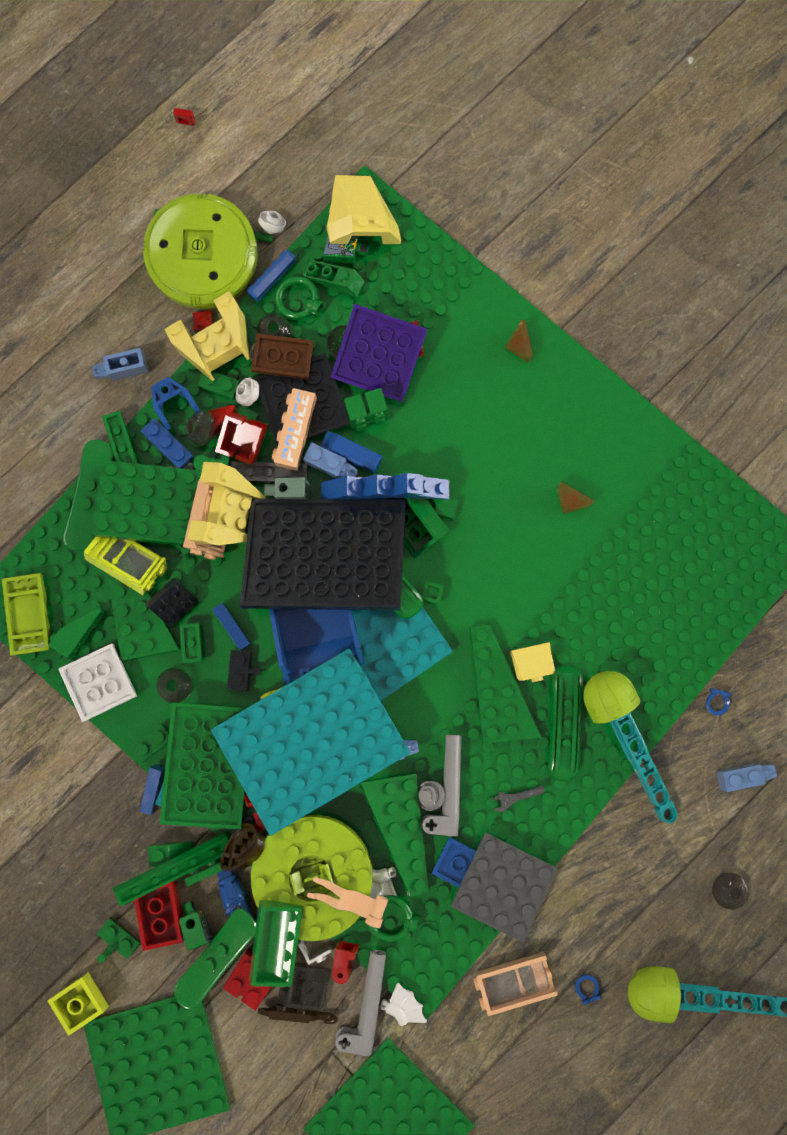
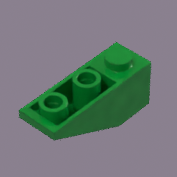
(334, 277)

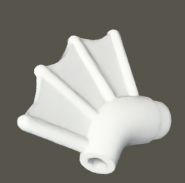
(382, 882)
(403, 1006)

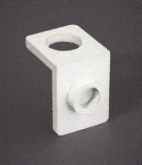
(318, 957)

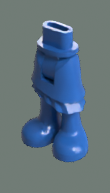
(232, 893)

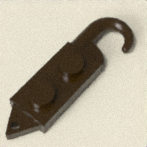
(279, 1012)

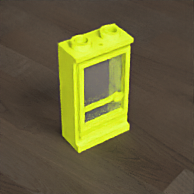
(126, 562)

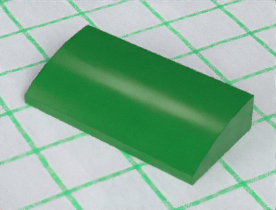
(275, 944)

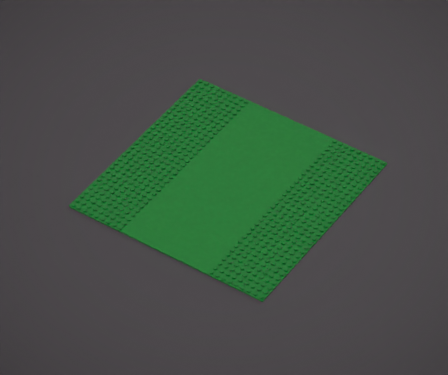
(638, 584)

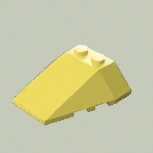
(359, 211)

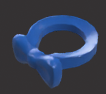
(725, 694)
(596, 995)

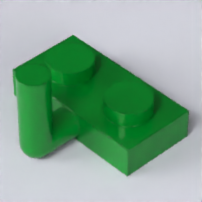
(118, 939)

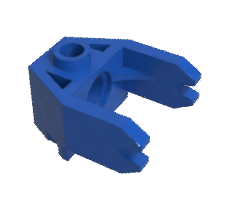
(173, 389)

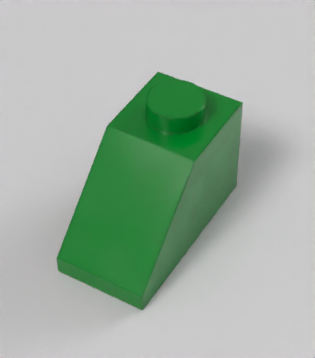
(162, 852)

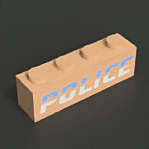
(294, 430)

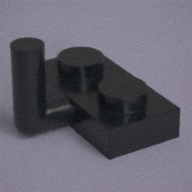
(240, 670)

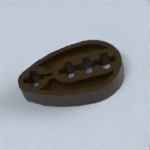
(237, 857)

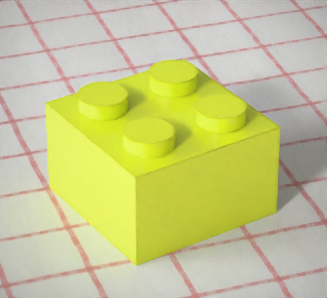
(78, 1003)

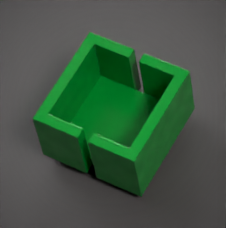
(375, 405)

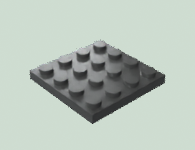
(504, 887)

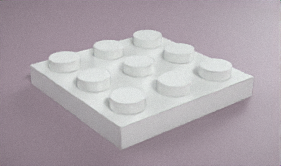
(97, 682)

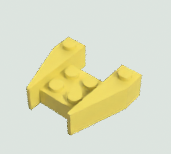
(215, 343)
(228, 506)

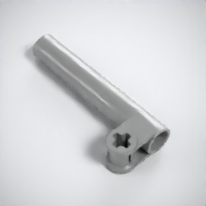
(448, 822)
(361, 1039)

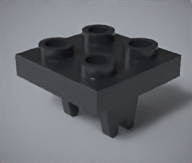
(172, 602)

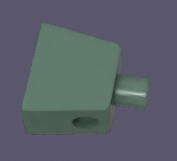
(296, 488)

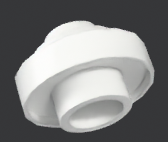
(271, 222)
(247, 392)

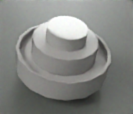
(431, 795)

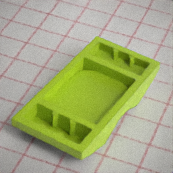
(26, 614)

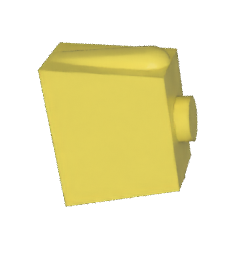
(533, 662)

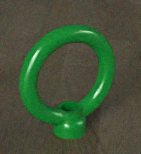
(314, 305)
(409, 925)

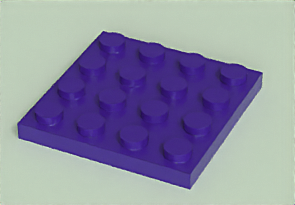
(378, 352)

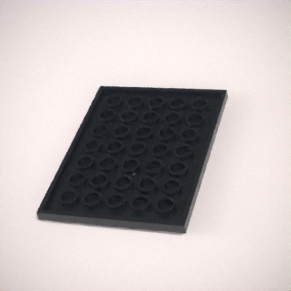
(324, 554)

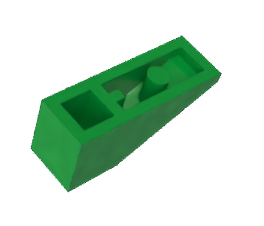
(73, 635)

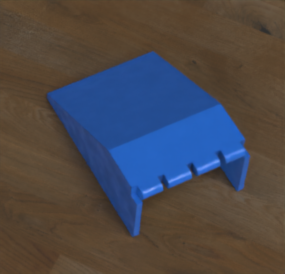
(311, 638)

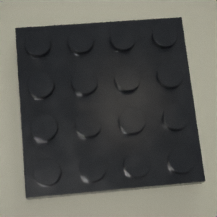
(329, 409)

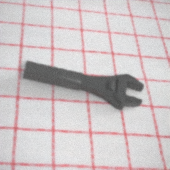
(509, 799)

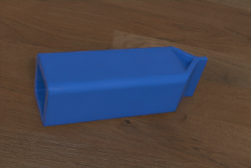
(352, 452)

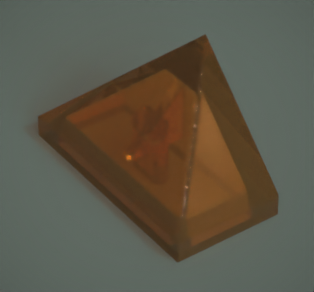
(520, 343)
(571, 499)

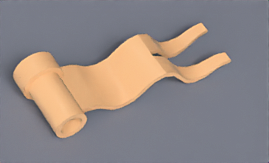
(353, 901)

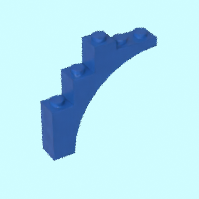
(383, 486)

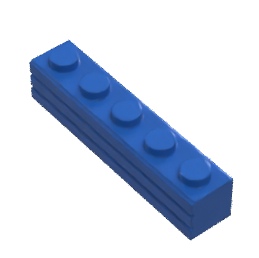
(271, 275)

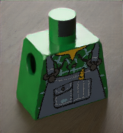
(344, 252)
(200, 934)

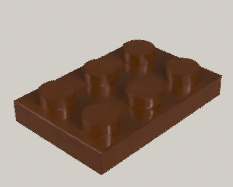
(282, 356)

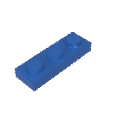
(167, 444)

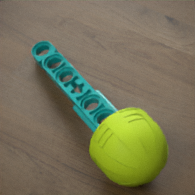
(610, 699)
(657, 997)

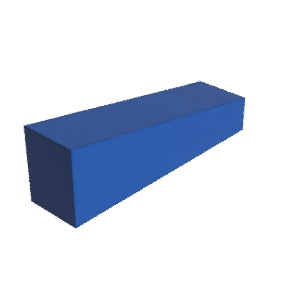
(231, 626)
(152, 789)

